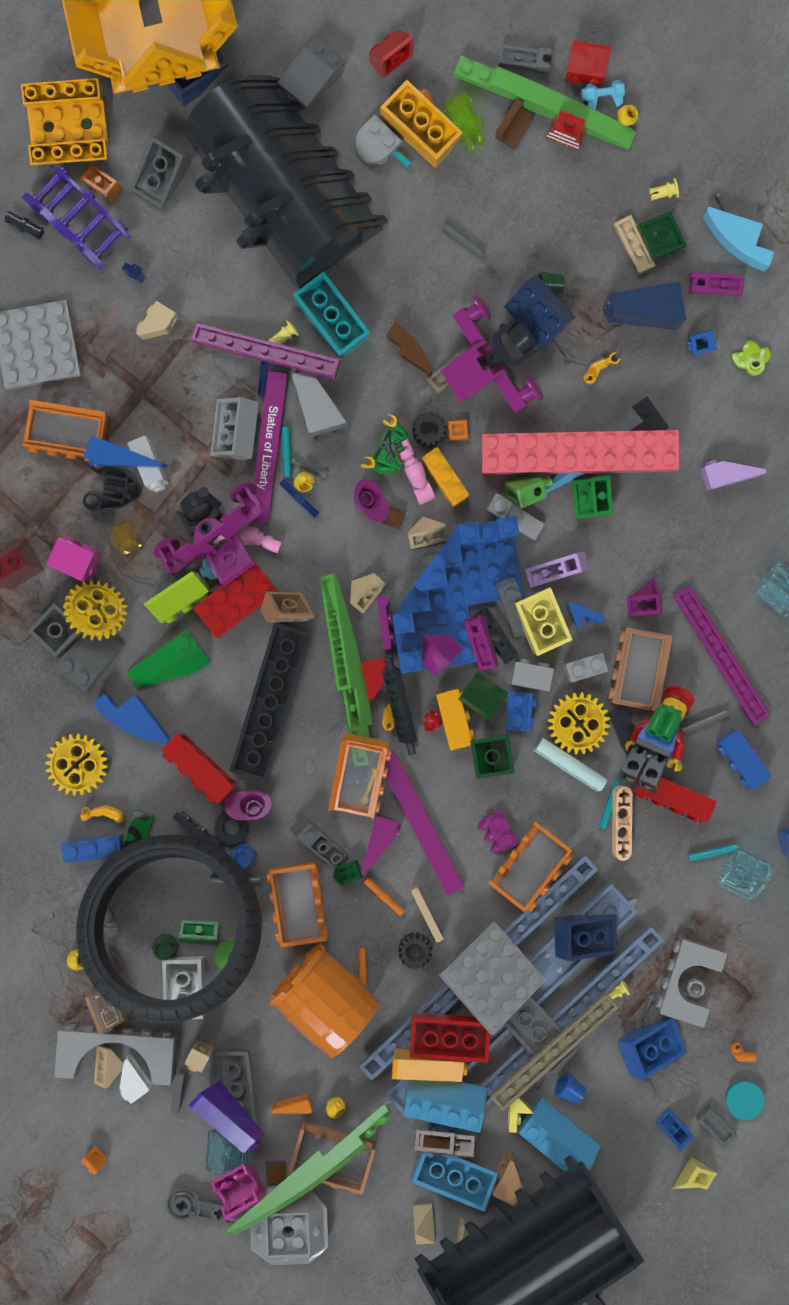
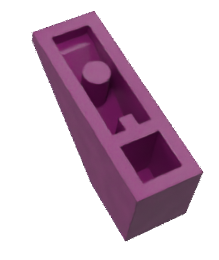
(382, 836)

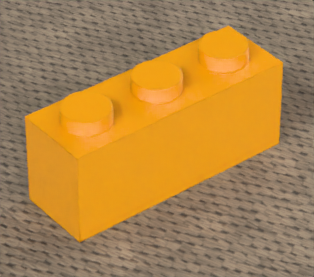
(445, 477)
(455, 719)

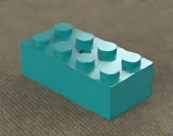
(321, 300)

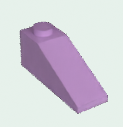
(727, 473)
(557, 569)

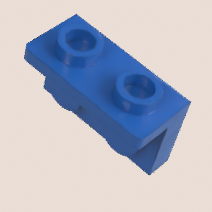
(520, 711)

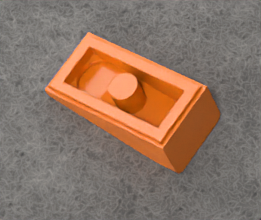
(101, 183)
(297, 1105)

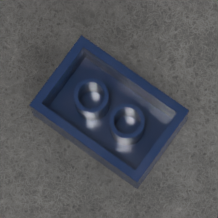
(540, 311)

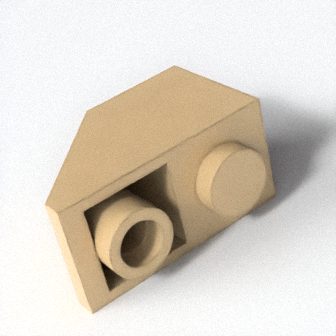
(157, 322)

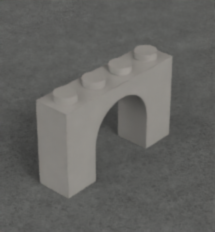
(687, 954)

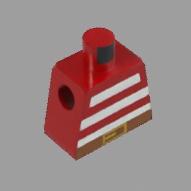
(567, 130)

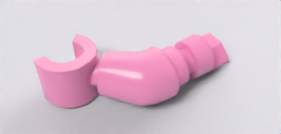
(416, 474)
(253, 535)

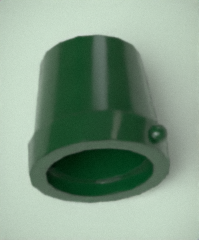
(555, 282)
(165, 946)

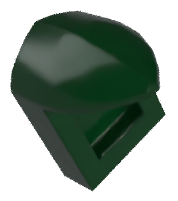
(347, 873)

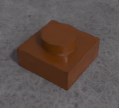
(395, 518)
(275, 1172)

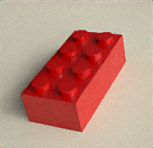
(235, 601)
(198, 767)
(679, 800)
(448, 1038)

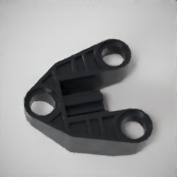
(110, 501)

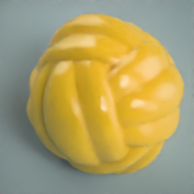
(627, 115)
(304, 481)
(74, 961)
(335, 1107)

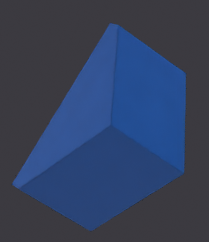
(675, 1129)

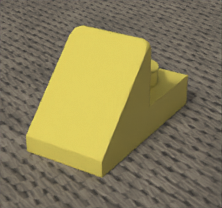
(514, 1118)

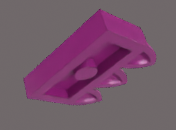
(499, 831)

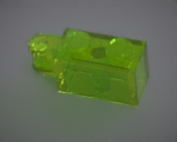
(461, 113)

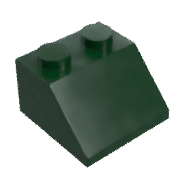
(492, 756)

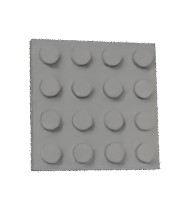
(37, 345)
(492, 977)

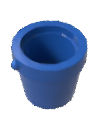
(244, 855)
(570, 1089)

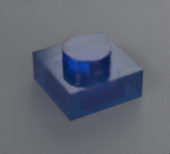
(134, 272)

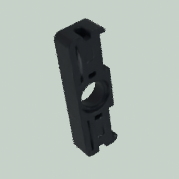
(503, 646)

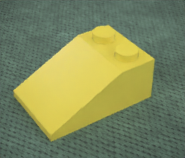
(542, 622)

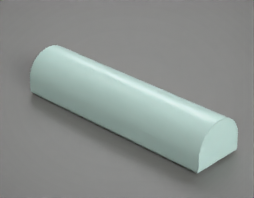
(570, 765)

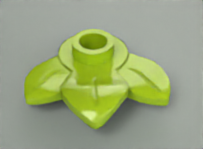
(752, 355)

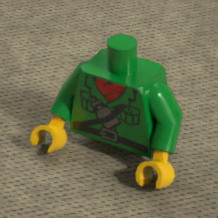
(387, 454)

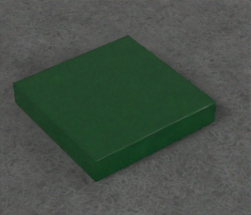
(661, 236)
(483, 696)

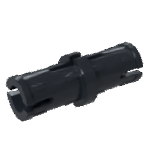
(24, 225)

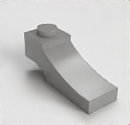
(502, 508)

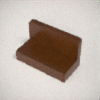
(514, 125)

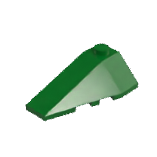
(173, 660)

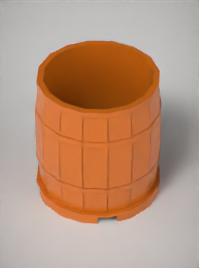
(325, 1001)

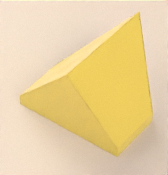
(695, 1176)

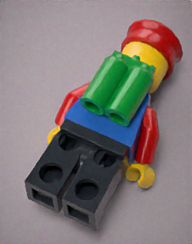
(658, 741)

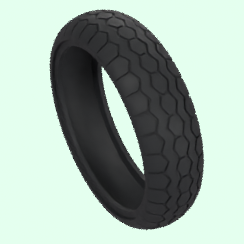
(94, 908)

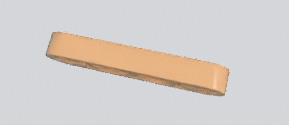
(618, 823)

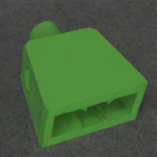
(527, 489)

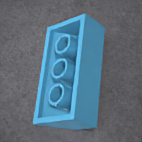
(446, 1103)
(557, 1135)
(455, 1178)

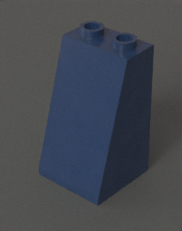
(648, 306)

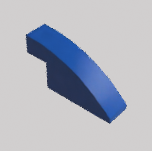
(133, 718)

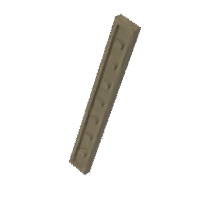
(554, 1051)

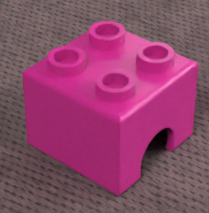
(73, 559)
(239, 1191)

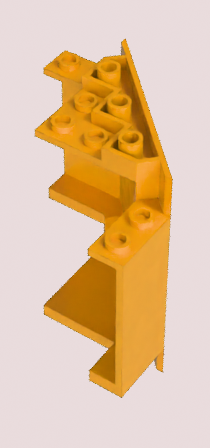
(114, 43)

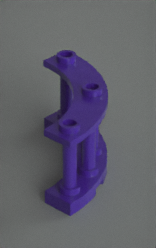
(61, 225)

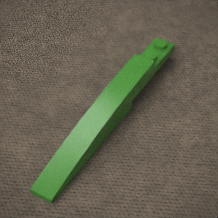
(542, 100)
(346, 658)
(313, 1172)

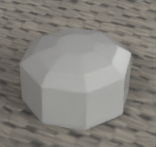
(695, 988)

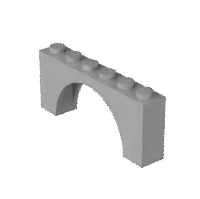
(154, 1047)

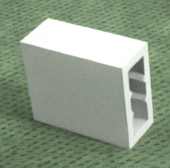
(152, 477)

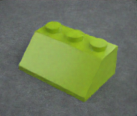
(178, 597)

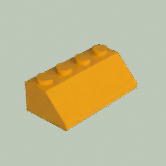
(420, 123)

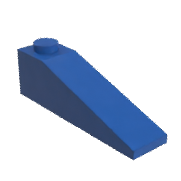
(108, 454)

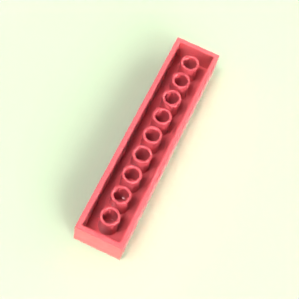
(580, 452)

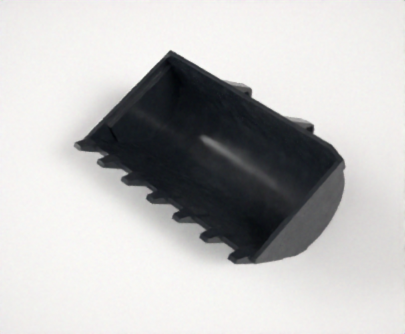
(279, 177)
(543, 1251)

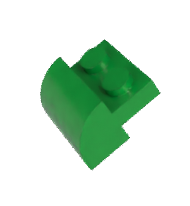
(592, 497)

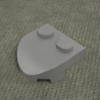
(376, 142)

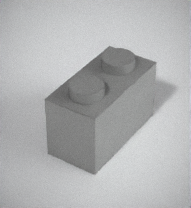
(585, 667)
(531, 675)

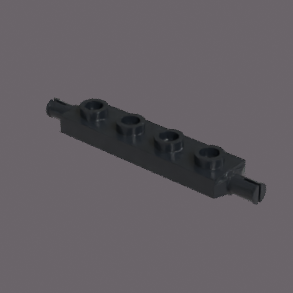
(399, 705)

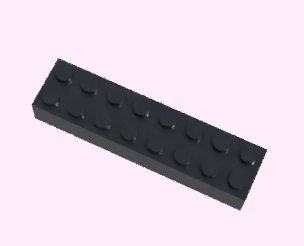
(271, 702)

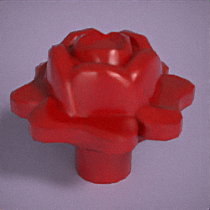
(432, 721)

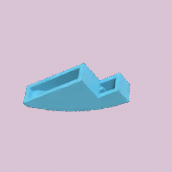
(739, 237)

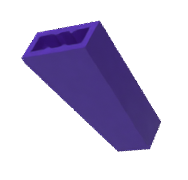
(227, 1116)

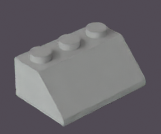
(234, 428)

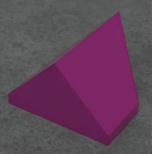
(645, 600)
(438, 652)

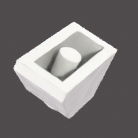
(133, 1080)

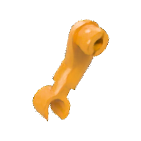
(595, 368)
(388, 722)
(106, 810)

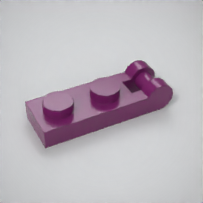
(716, 284)
(385, 621)
(481, 642)

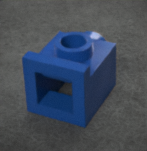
(708, 345)

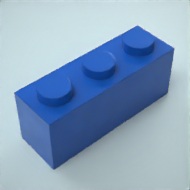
(742, 759)
(92, 848)

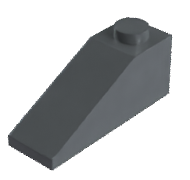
(509, 595)

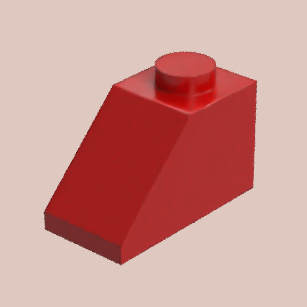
(373, 676)

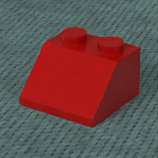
(391, 52)
(587, 63)

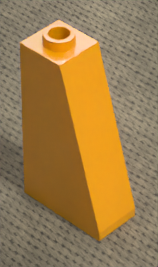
(426, 1069)

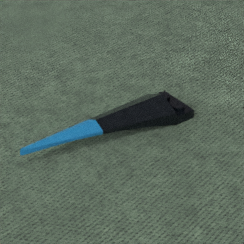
(639, 417)

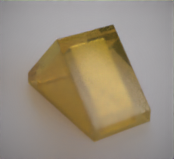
(125, 537)

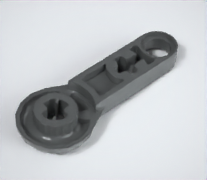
(196, 1207)

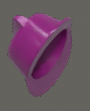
(371, 500)
(248, 805)

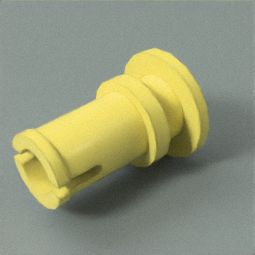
(665, 190)
(284, 334)
(619, 990)

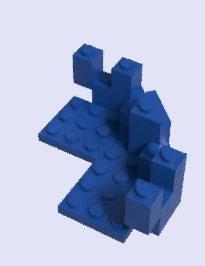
(456, 577)

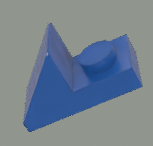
(578, 613)

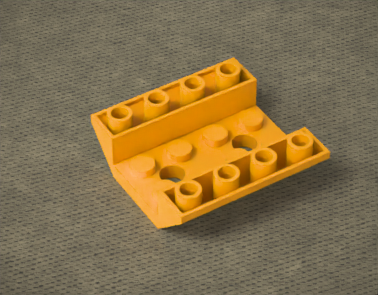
(66, 106)

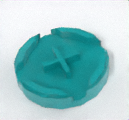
(744, 1100)

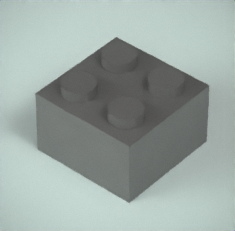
(54, 631)

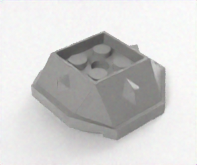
(302, 1245)

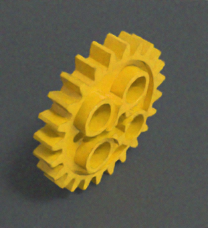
(95, 610)
(565, 734)
(87, 777)

